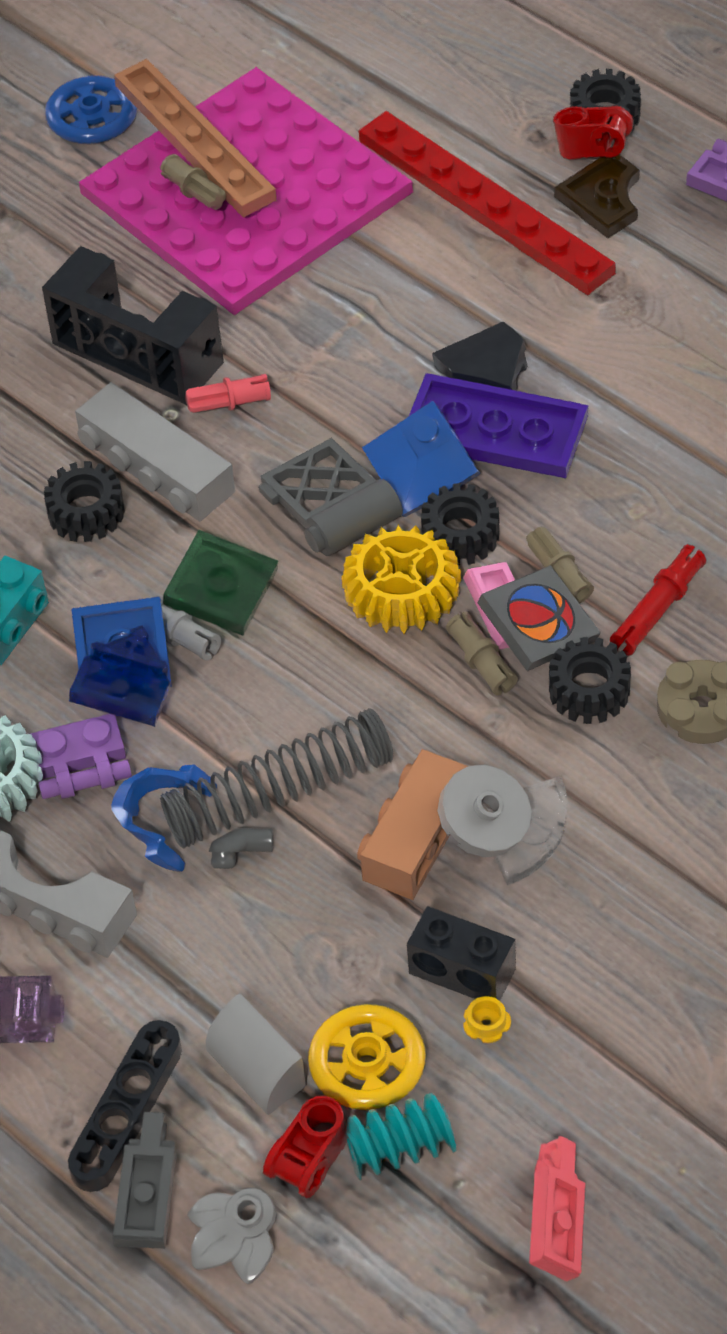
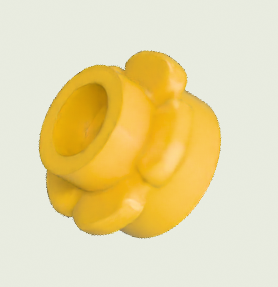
(486, 1009)

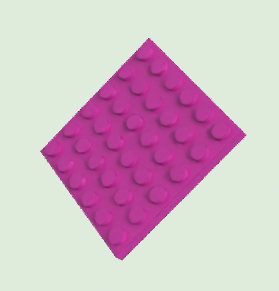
(321, 181)

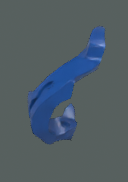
(126, 806)

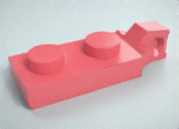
(557, 1211)

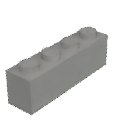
(155, 452)

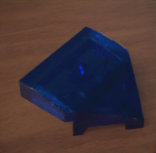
(123, 679)

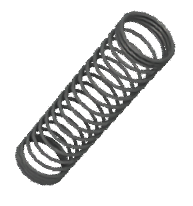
(376, 745)

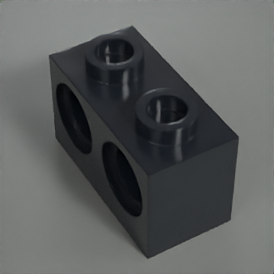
(461, 955)

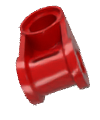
(587, 132)
(304, 1154)

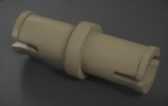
(481, 653)

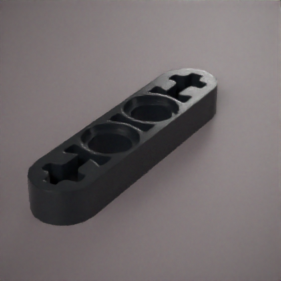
(121, 1103)

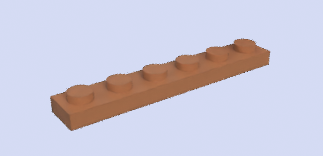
(195, 137)

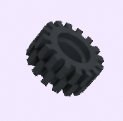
(608, 89)
(463, 505)
(88, 519)
(589, 659)

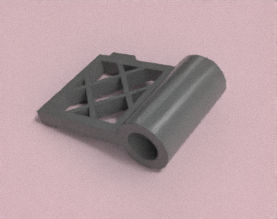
(346, 512)

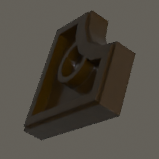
(601, 194)

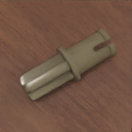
(192, 181)
(551, 553)

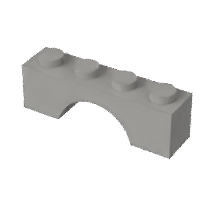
(86, 912)

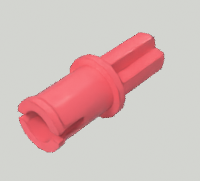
(228, 393)

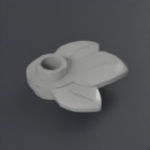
(228, 1237)

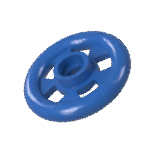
(89, 110)

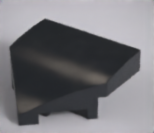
(485, 358)

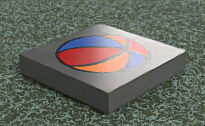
(537, 616)

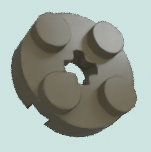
(683, 714)

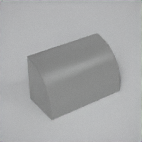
(255, 1055)

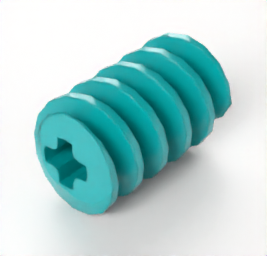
(399, 1134)

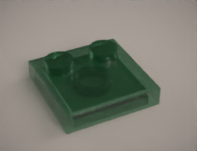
(220, 582)

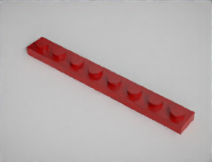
(488, 203)

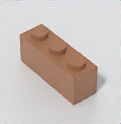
(408, 828)

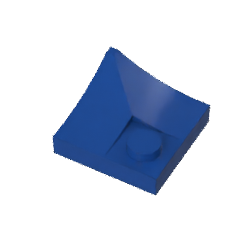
(420, 457)

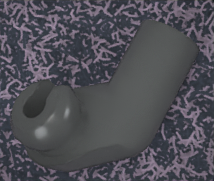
(240, 840)

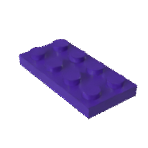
(508, 424)

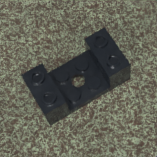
(165, 355)

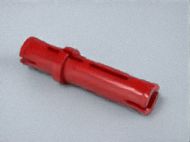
(668, 587)

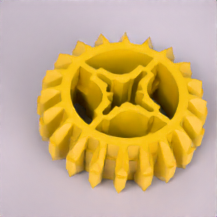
(399, 591)

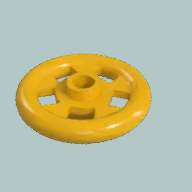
(374, 1092)

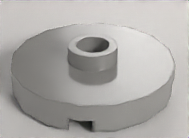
(470, 824)

